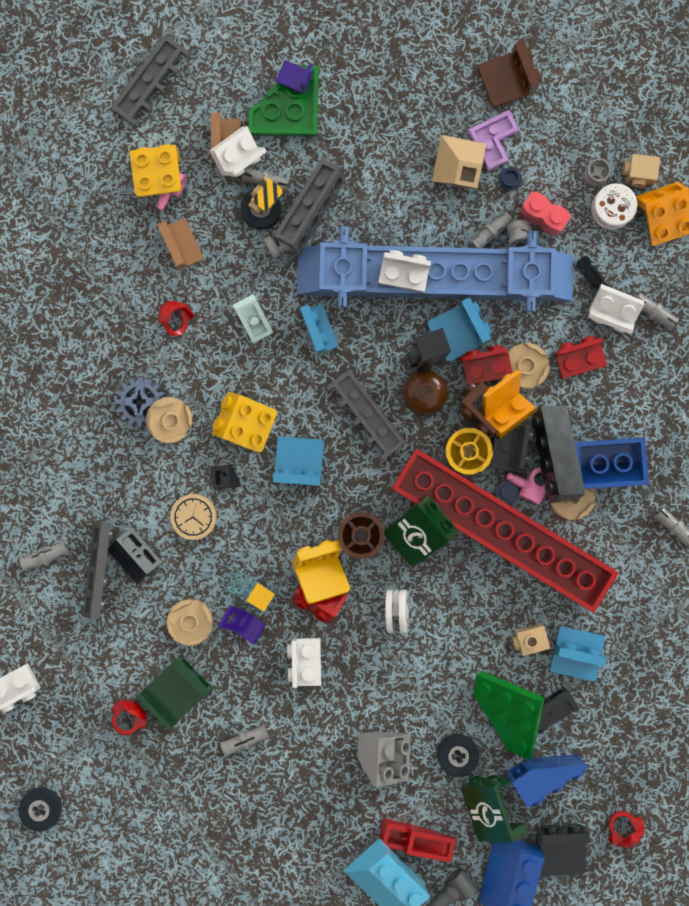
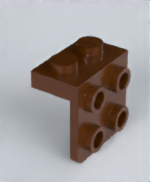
(510, 76)
(468, 411)

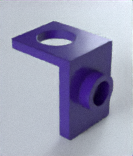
(295, 77)
(243, 624)

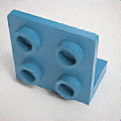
(298, 461)

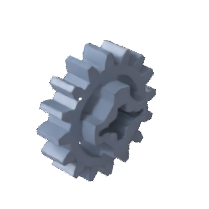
(140, 392)

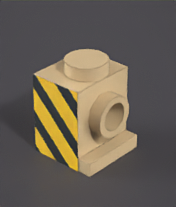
(265, 196)

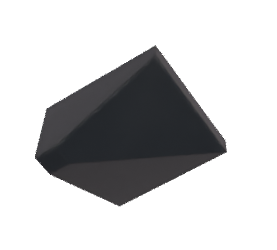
(224, 477)

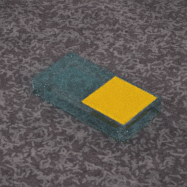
(251, 590)

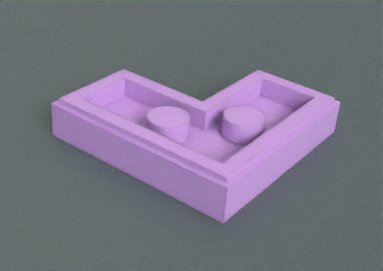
(492, 133)

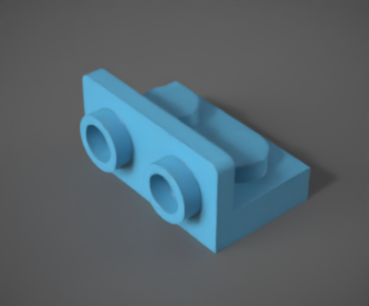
(319, 328)

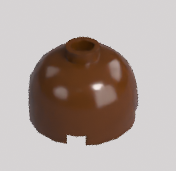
(425, 393)
(361, 535)

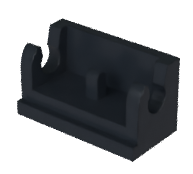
(134, 555)
(556, 707)

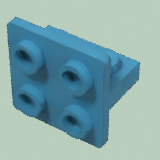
(578, 653)

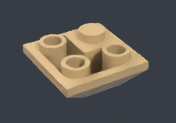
(459, 162)

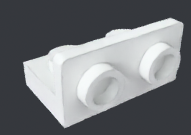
(236, 153)
(404, 271)
(615, 309)
(305, 662)
(16, 686)

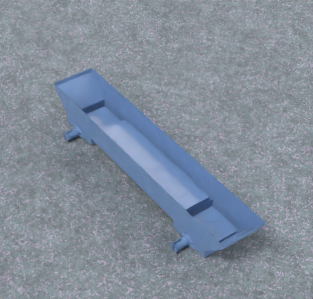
(454, 273)

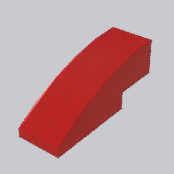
(417, 840)

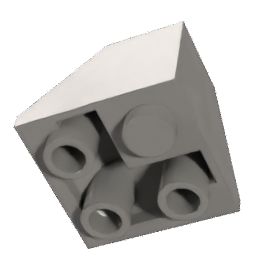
(384, 756)

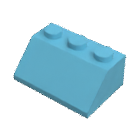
(387, 877)

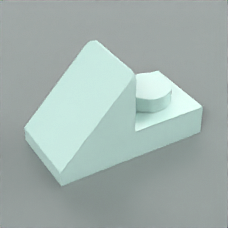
(253, 318)

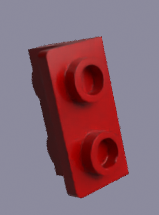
(580, 358)
(486, 365)
(323, 610)

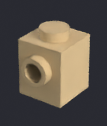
(641, 170)
(530, 639)

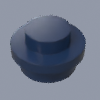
(510, 178)
(506, 492)

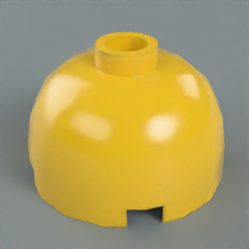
(469, 451)

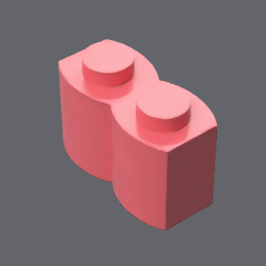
(548, 216)

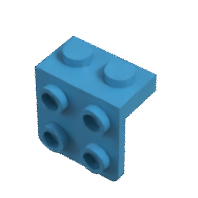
(462, 328)

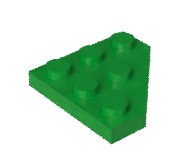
(287, 111)
(512, 712)

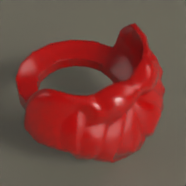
(166, 311)
(132, 708)
(632, 839)

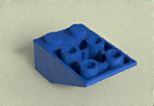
(544, 775)

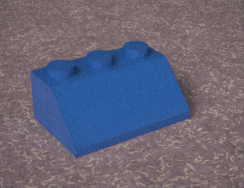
(613, 462)
(511, 874)

